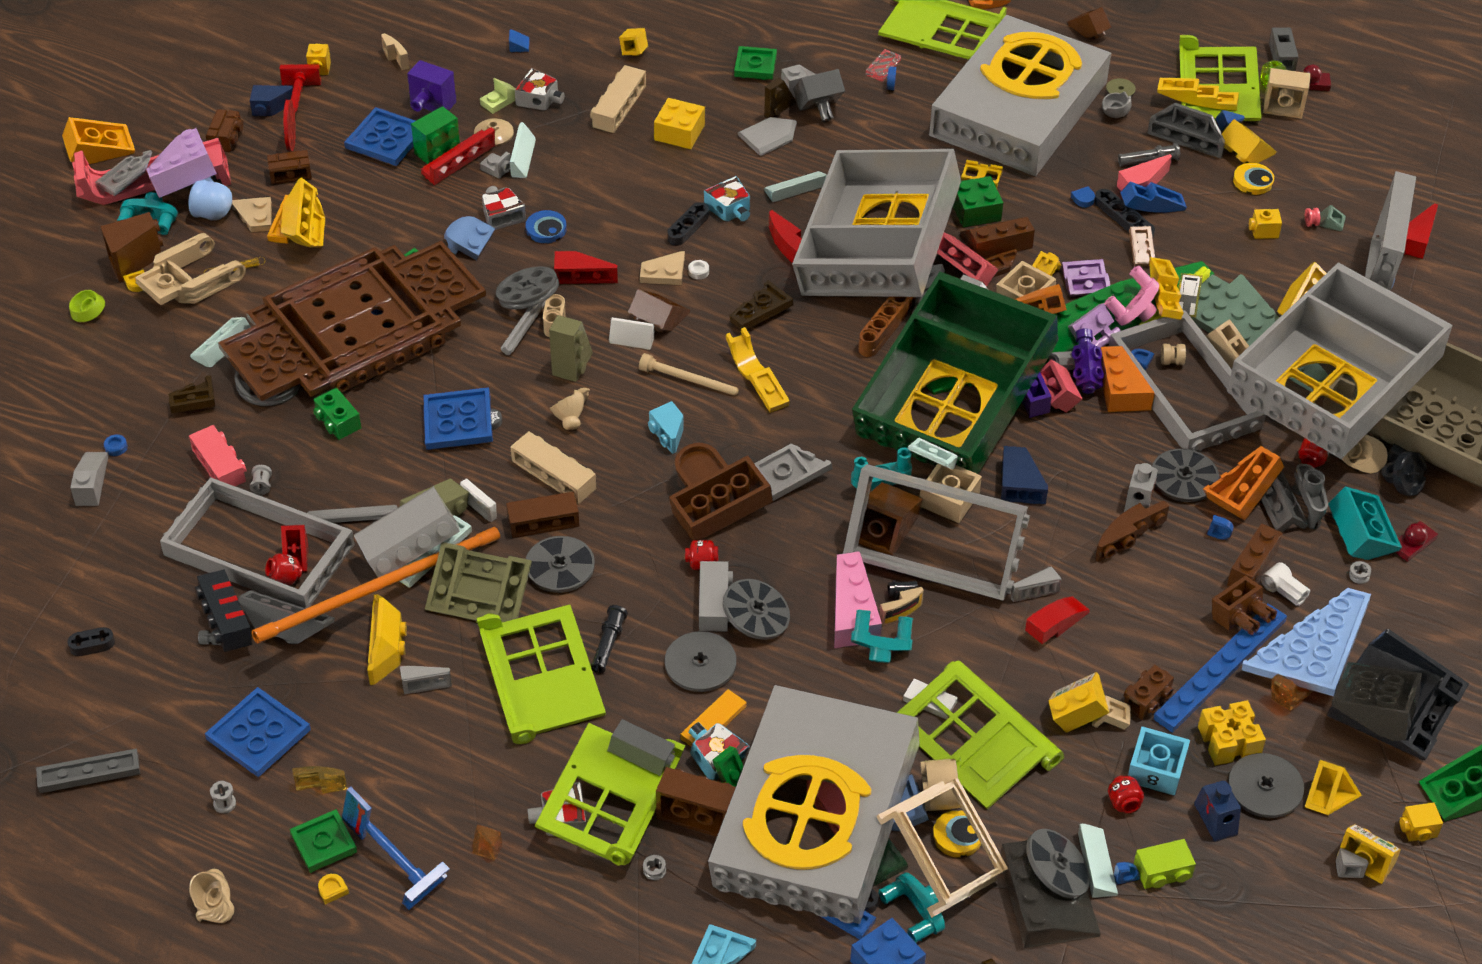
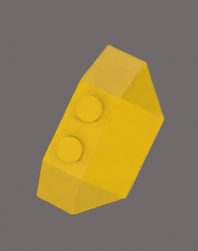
(303, 216)
(1301, 286)
(385, 639)

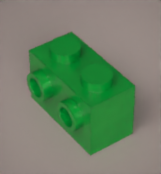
(337, 414)

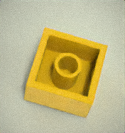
(679, 123)

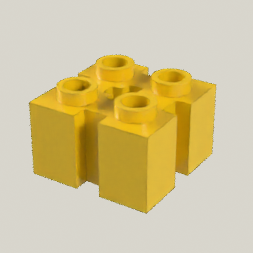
(1231, 732)

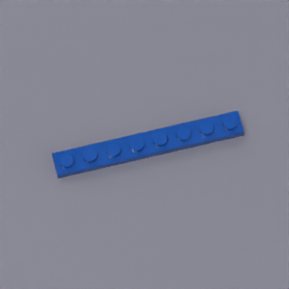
(1215, 673)

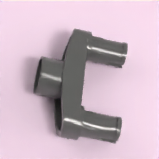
(1310, 485)

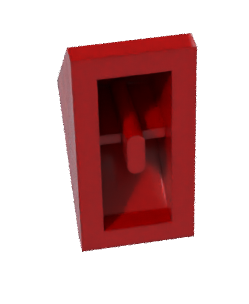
(295, 543)

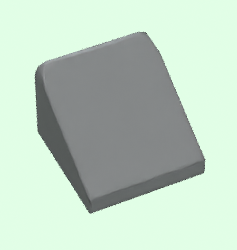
(1350, 864)

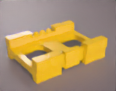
(982, 171)

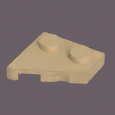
(255, 213)
(663, 269)

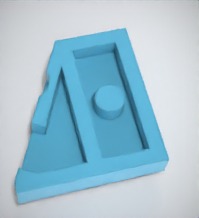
(723, 947)

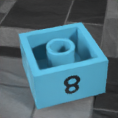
(1158, 760)

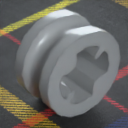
(1364, 576)
(651, 861)

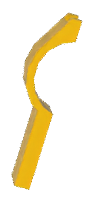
(761, 378)

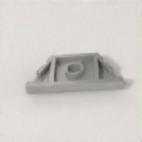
(791, 469)

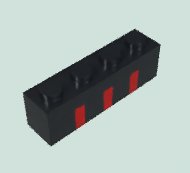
(223, 611)

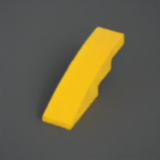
(1190, 92)
(1168, 294)

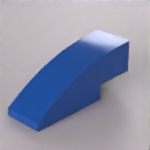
(1152, 198)

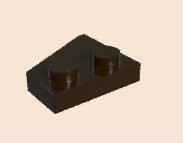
(777, 98)

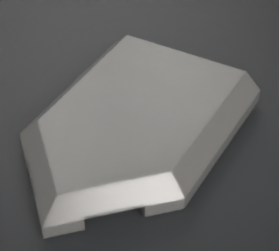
(768, 134)
(124, 173)

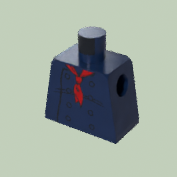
(1219, 810)

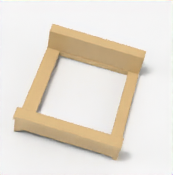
(899, 814)

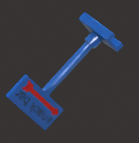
(357, 815)

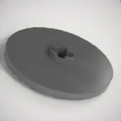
(688, 673)
(1272, 802)

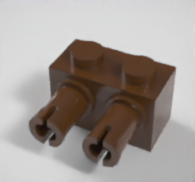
(1238, 603)

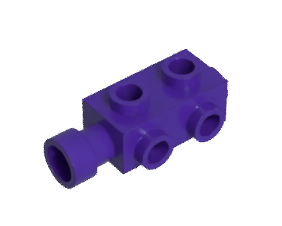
(1087, 362)

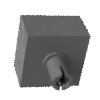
(819, 91)

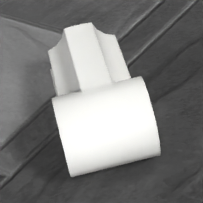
(1280, 579)

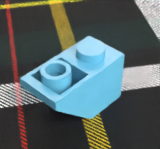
(667, 425)

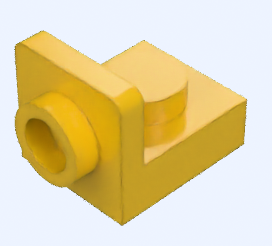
(1047, 263)

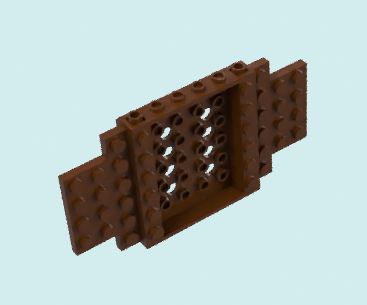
(299, 346)

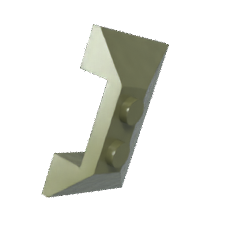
(477, 584)

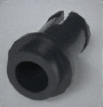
(896, 587)

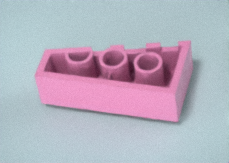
(852, 594)

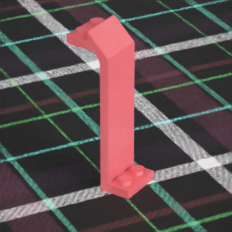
(86, 176)

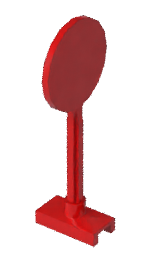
(298, 76)

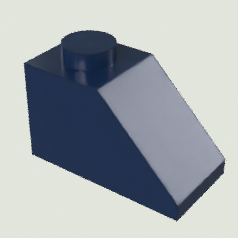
(268, 99)

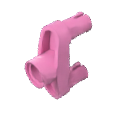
(1140, 304)

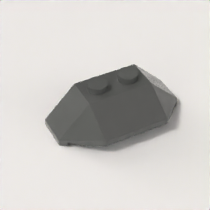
(1188, 128)
(266, 609)

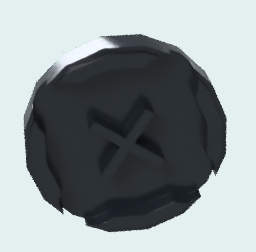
(1407, 473)

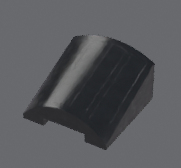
(1438, 692)

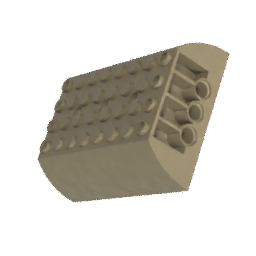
(1446, 398)

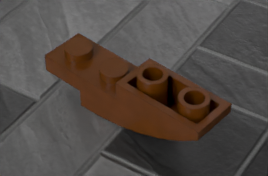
(1124, 529)

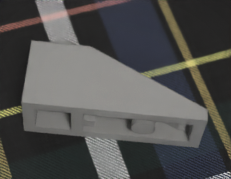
(89, 478)

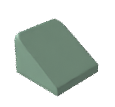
(1332, 218)

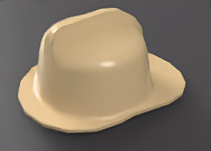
(1367, 455)

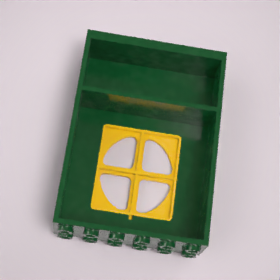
(966, 336)

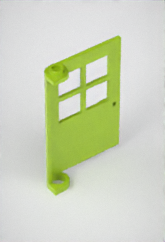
(920, 19)
(1249, 93)
(547, 698)
(995, 754)
(613, 775)

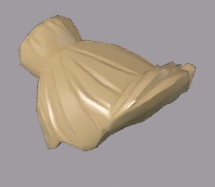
(570, 408)
(211, 896)

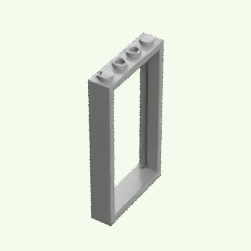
(1392, 228)
(1207, 437)
(341, 540)
(921, 570)

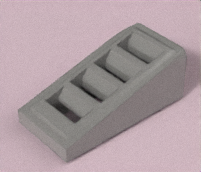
(1037, 585)
(424, 678)

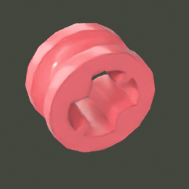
(1312, 217)

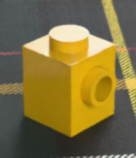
(633, 41)
(319, 55)
(1265, 223)
(1421, 822)

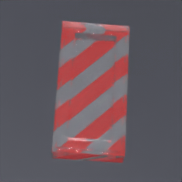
(879, 67)

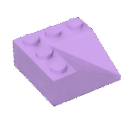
(181, 164)

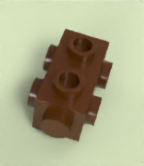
(1149, 692)

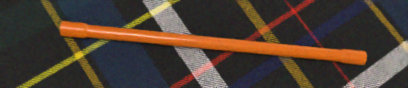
(274, 628)

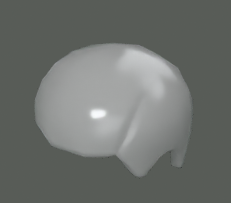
(1116, 104)

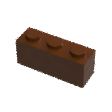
(542, 514)
(1256, 554)

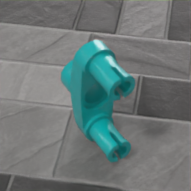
(163, 212)
(901, 466)
(880, 646)
(921, 898)

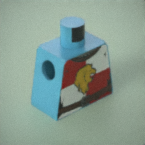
(728, 200)
(711, 743)

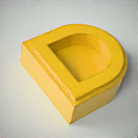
(131, 281)
(332, 888)

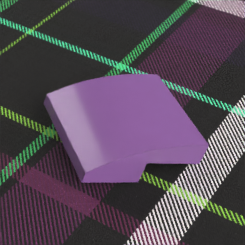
(1084, 277)

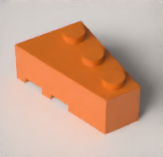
(1123, 383)
(1246, 483)

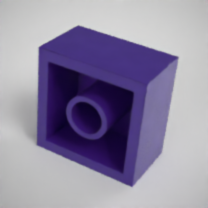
(431, 87)

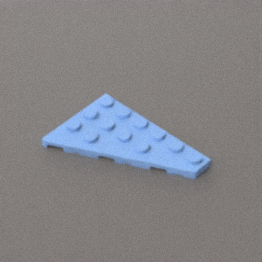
(1316, 648)

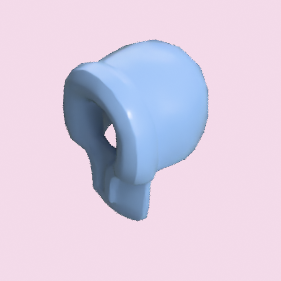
(209, 199)

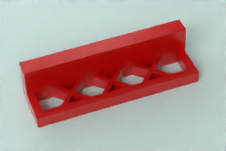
(459, 156)

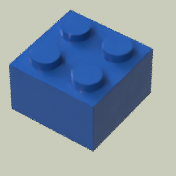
(887, 946)

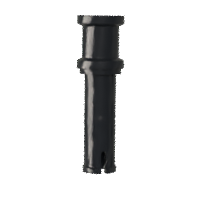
(611, 629)

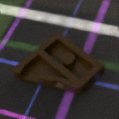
(192, 397)

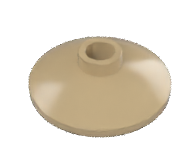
(503, 130)

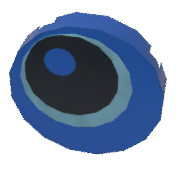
(546, 226)

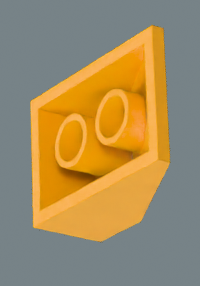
(97, 140)

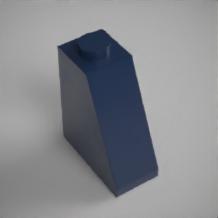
(1021, 477)

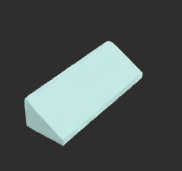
(522, 152)
(795, 186)
(209, 351)
(1097, 860)

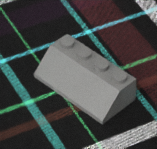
(407, 532)

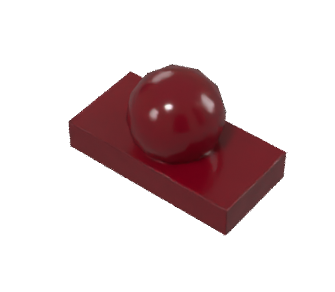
(1318, 80)
(1415, 539)

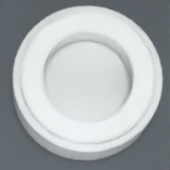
(698, 269)

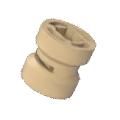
(1173, 354)

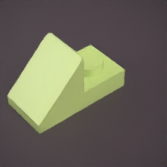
(499, 98)

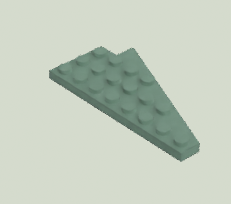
(1246, 310)

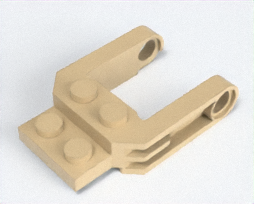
(170, 282)

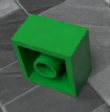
(435, 134)
(978, 202)

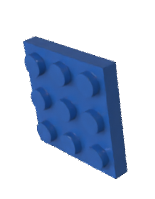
(382, 136)
(457, 418)
(257, 731)

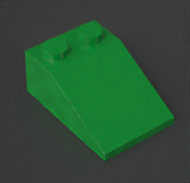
(1457, 786)

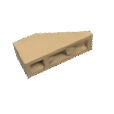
(1228, 342)

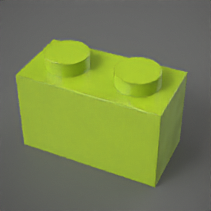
(1164, 864)

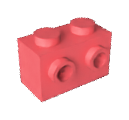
(1061, 386)

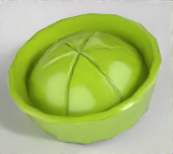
(86, 306)

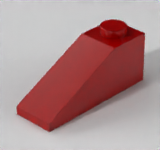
(1419, 232)
(580, 268)

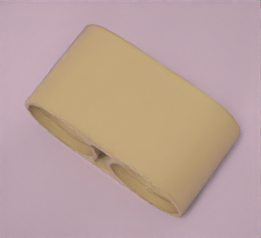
(553, 307)

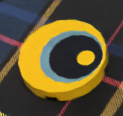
(1253, 178)
(955, 834)

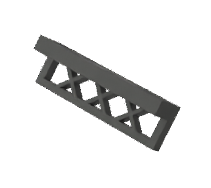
(1283, 505)

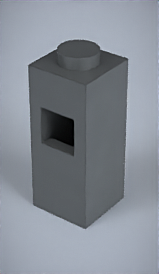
(1283, 47)
(641, 747)

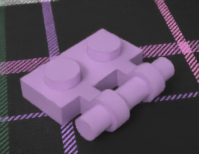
(1098, 321)

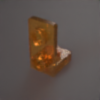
(1287, 693)

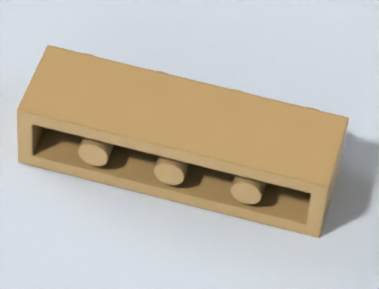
(618, 99)
(553, 466)

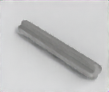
(521, 328)
(353, 514)

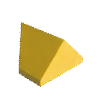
(1331, 789)

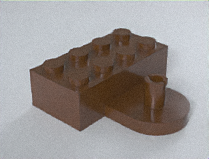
(715, 491)

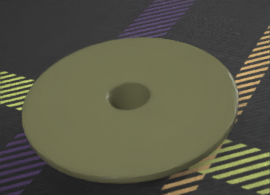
(1119, 85)

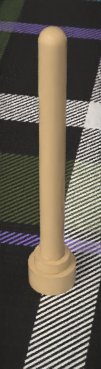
(648, 363)

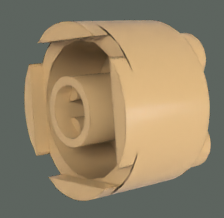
(935, 772)

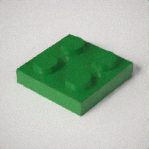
(755, 62)
(323, 840)

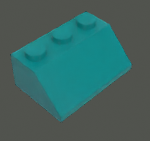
(1363, 524)

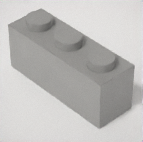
(713, 585)

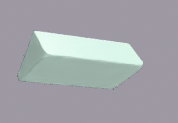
(933, 453)

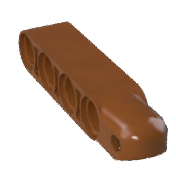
(883, 324)

